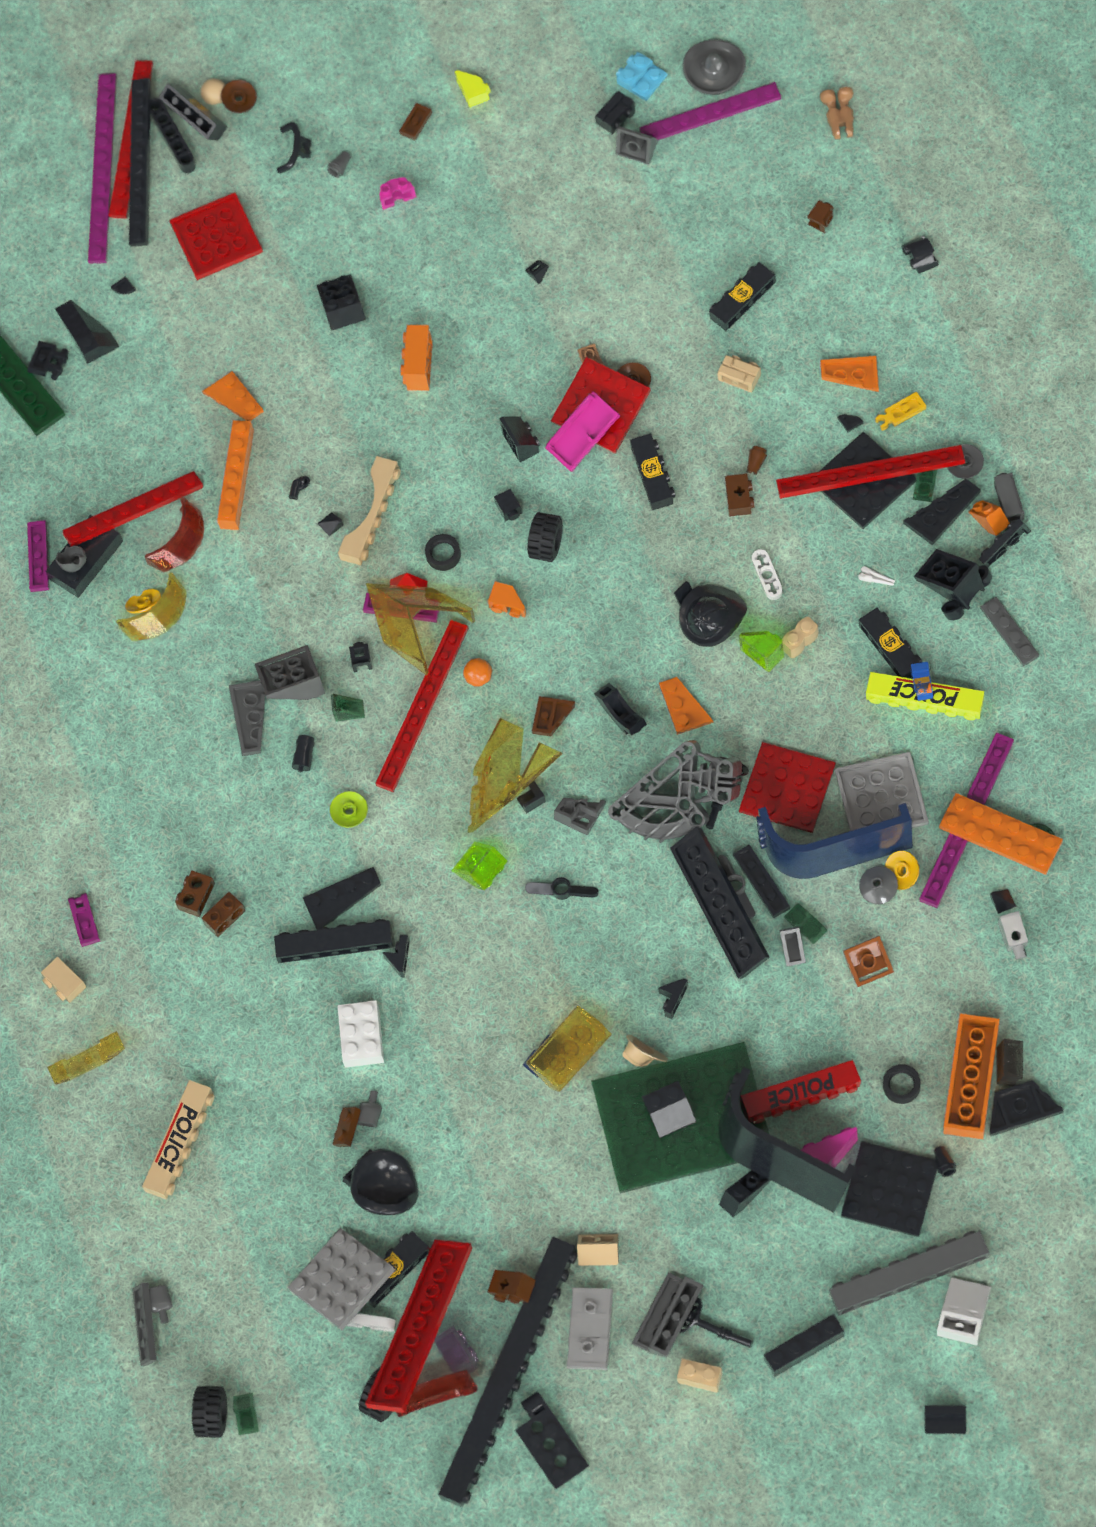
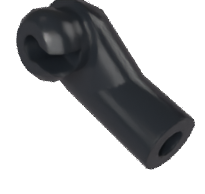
(298, 485)

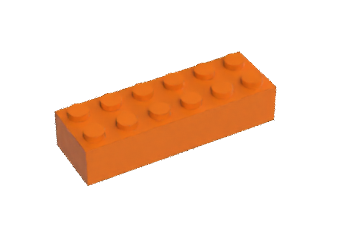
(971, 1076)

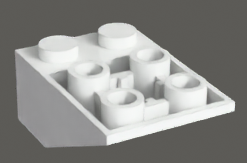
(963, 1311)

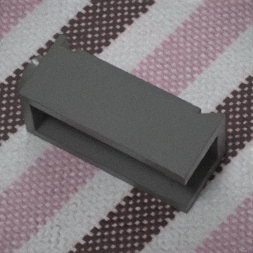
(1008, 496)

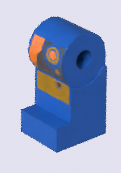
(921, 681)

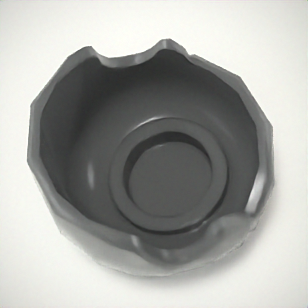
(71, 559)

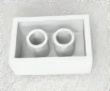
(360, 1034)

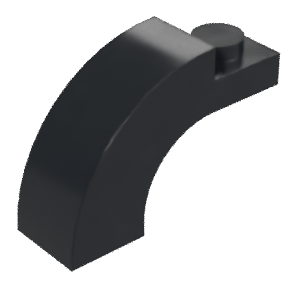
(619, 710)

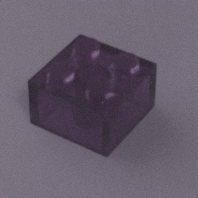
(454, 1351)

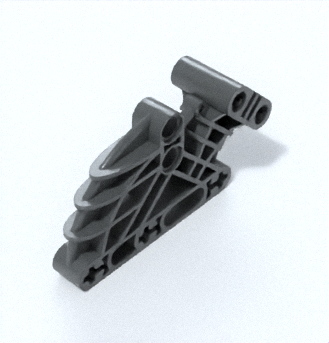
(716, 779)

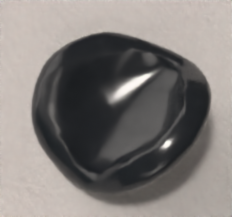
(710, 614)
(384, 1183)

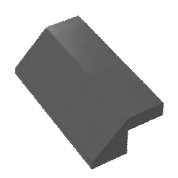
(667, 1315)

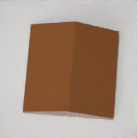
(866, 959)

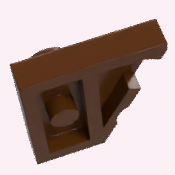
(550, 715)

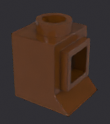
(821, 216)

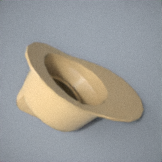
(640, 1053)

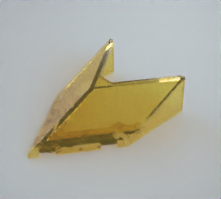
(395, 611)
(500, 771)

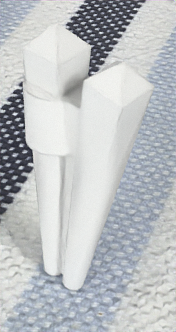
(873, 576)

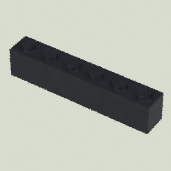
(333, 941)

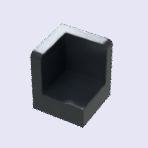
(532, 798)

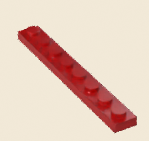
(132, 509)

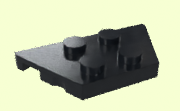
(1020, 1107)

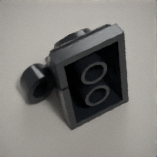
(954, 580)

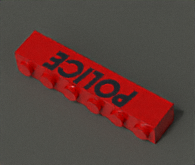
(800, 1091)

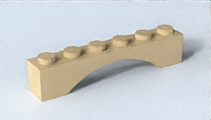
(356, 543)

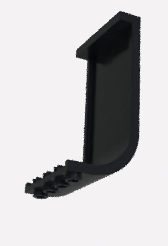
(776, 1158)

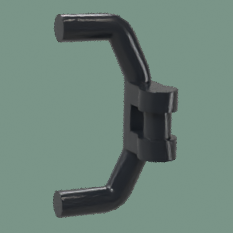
(298, 143)

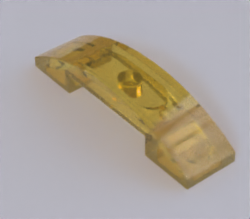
(88, 1060)

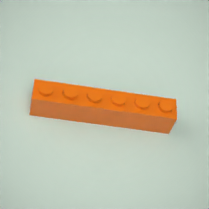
(235, 475)

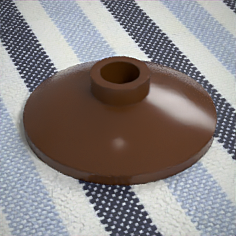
(240, 89)
(636, 372)

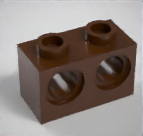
(199, 895)
(223, 914)

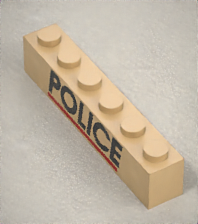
(177, 1140)

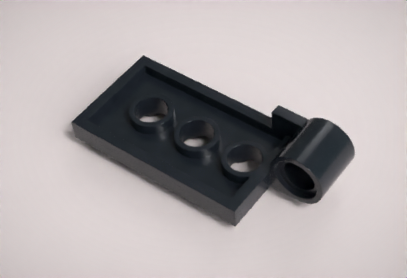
(540, 1412)

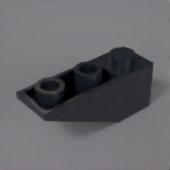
(743, 1192)

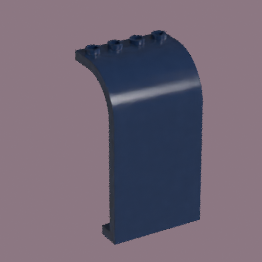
(835, 852)

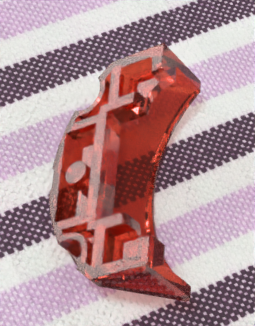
(183, 543)
(440, 1390)

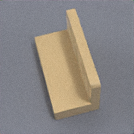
(597, 1249)

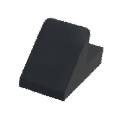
(399, 959)
(675, 992)

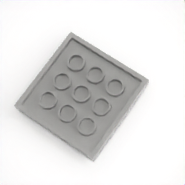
(877, 788)
(341, 1279)

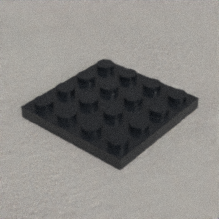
(869, 499)
(890, 1189)

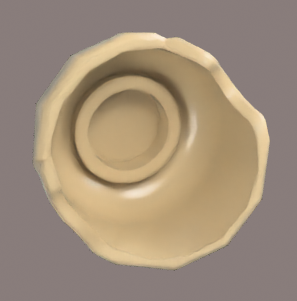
(212, 90)

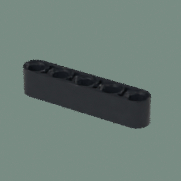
(175, 142)

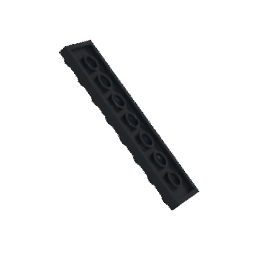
(719, 902)

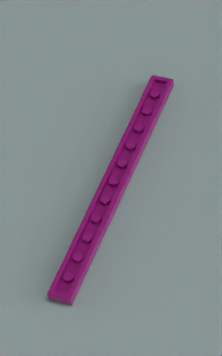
(102, 168)

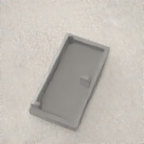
(590, 1328)

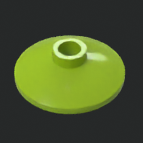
(346, 801)

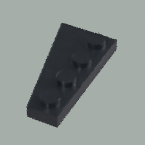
(942, 512)
(335, 899)

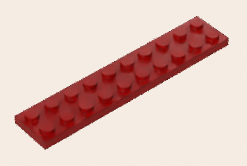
(419, 1326)

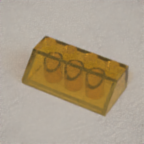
(568, 1048)

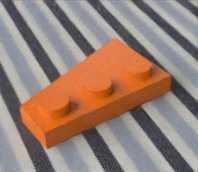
(853, 371)
(234, 396)
(683, 707)

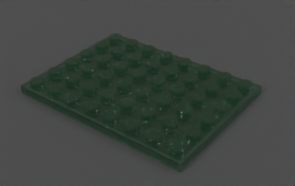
(632, 1140)

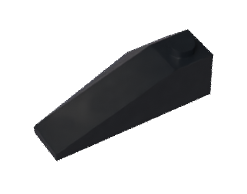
(87, 333)

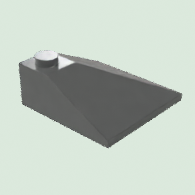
(291, 677)

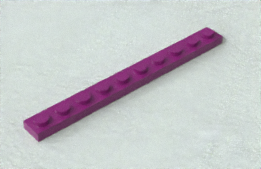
(954, 845)

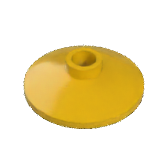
(144, 602)
(897, 863)

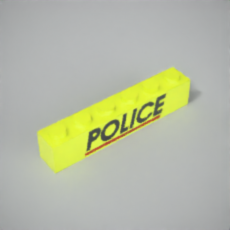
(946, 698)

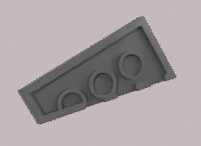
(248, 713)

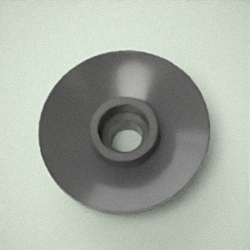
(975, 463)
(882, 893)

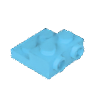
(640, 76)

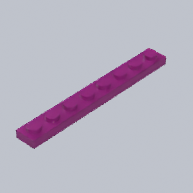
(712, 112)

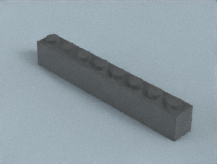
(909, 1272)

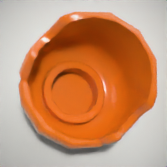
(477, 672)

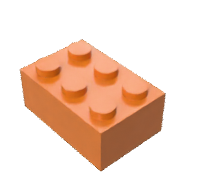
(417, 357)

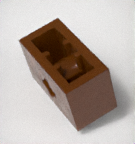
(739, 504)
(511, 1286)

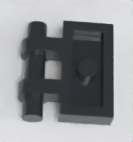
(43, 357)

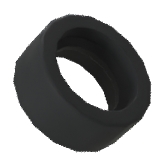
(442, 565)
(901, 1099)

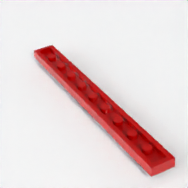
(121, 191)
(870, 471)
(421, 706)

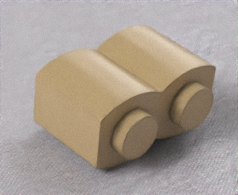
(803, 635)

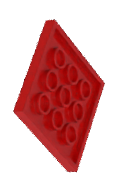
(216, 236)
(616, 389)
(788, 786)

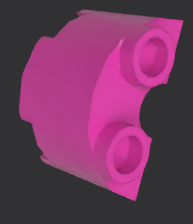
(396, 189)

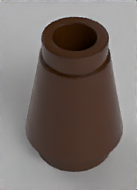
(756, 458)

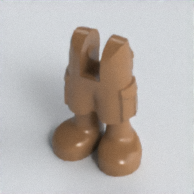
(842, 117)

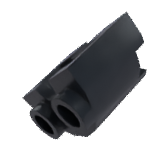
(921, 254)

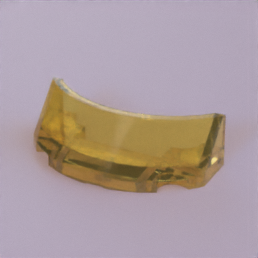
(160, 616)

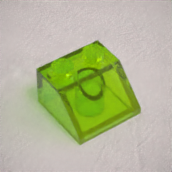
(762, 648)
(480, 865)

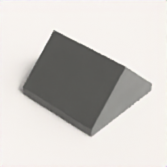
(635, 145)

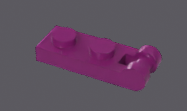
(84, 920)

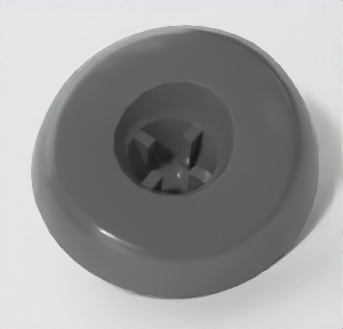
(713, 66)

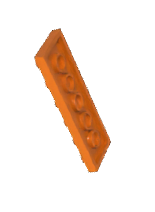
(1000, 833)

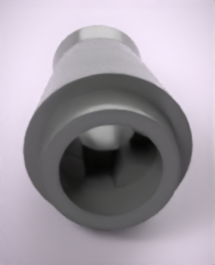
(339, 164)

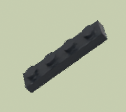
(761, 881)

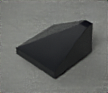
(538, 273)
(330, 524)
(1002, 900)

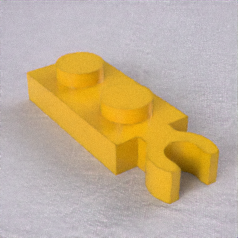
(901, 411)

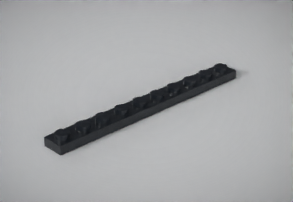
(140, 162)

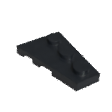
(1009, 538)

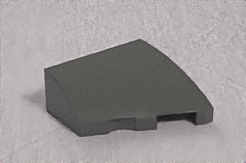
(571, 811)

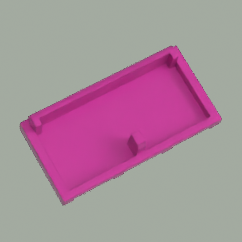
(582, 431)

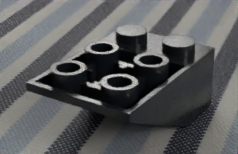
(341, 302)

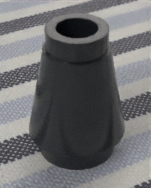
(944, 1162)

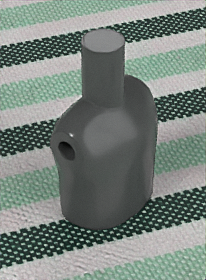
(370, 1111)
(160, 1302)

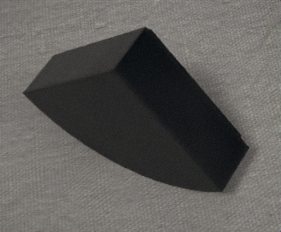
(123, 286)
(850, 422)

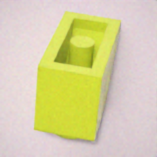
(472, 88)

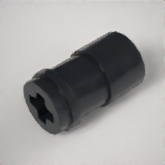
(303, 753)

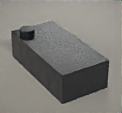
(97, 551)

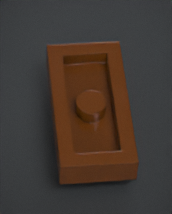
(415, 121)
(346, 1127)

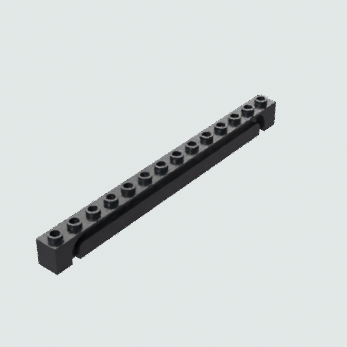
(507, 1372)

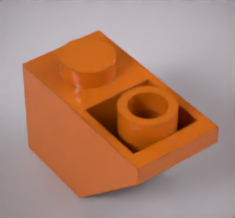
(989, 517)
(503, 597)

